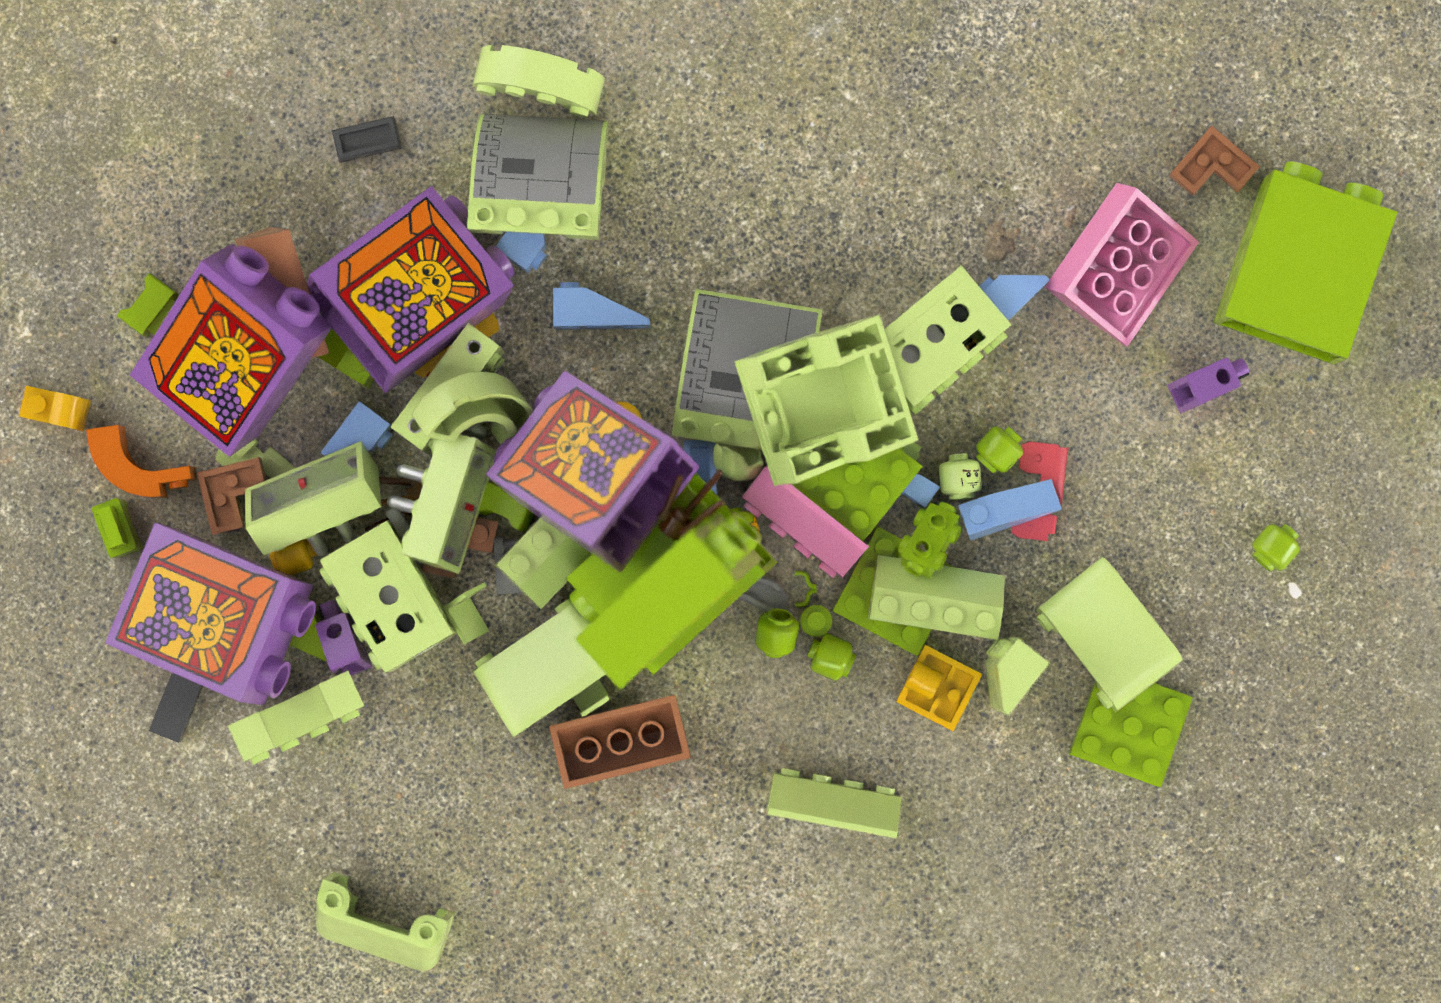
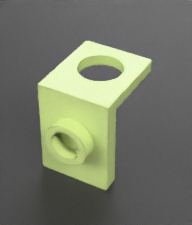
(465, 616)
(591, 698)

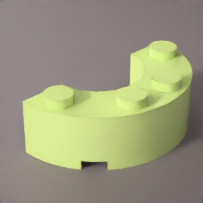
(538, 74)
(471, 400)
(296, 717)

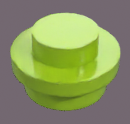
(816, 620)

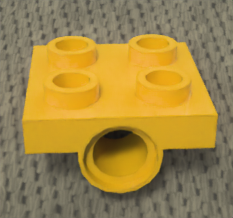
(939, 687)

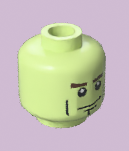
(960, 477)

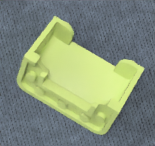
(1110, 634)
(539, 670)
(414, 948)

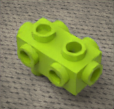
(936, 530)

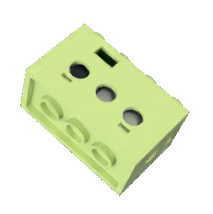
(943, 336)
(388, 588)

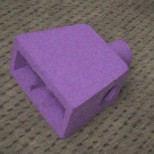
(1207, 383)
(345, 651)

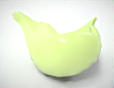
(737, 462)

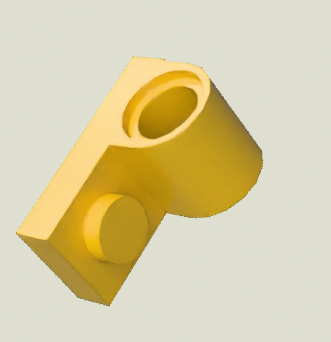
(54, 408)

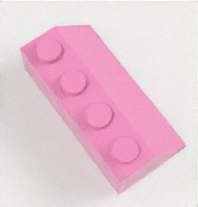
(805, 523)

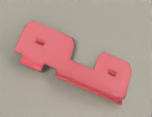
(1051, 463)

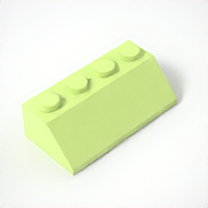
(541, 561)
(948, 601)
(1011, 672)
(834, 804)

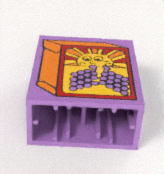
(411, 287)
(231, 347)
(591, 469)
(212, 616)

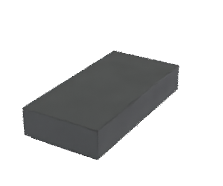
(366, 139)
(175, 708)

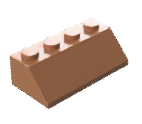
(280, 253)
(619, 741)

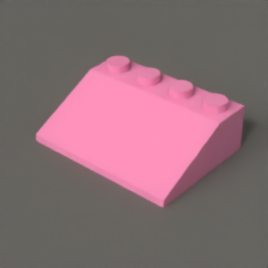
(1122, 263)

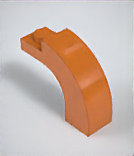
(112, 458)

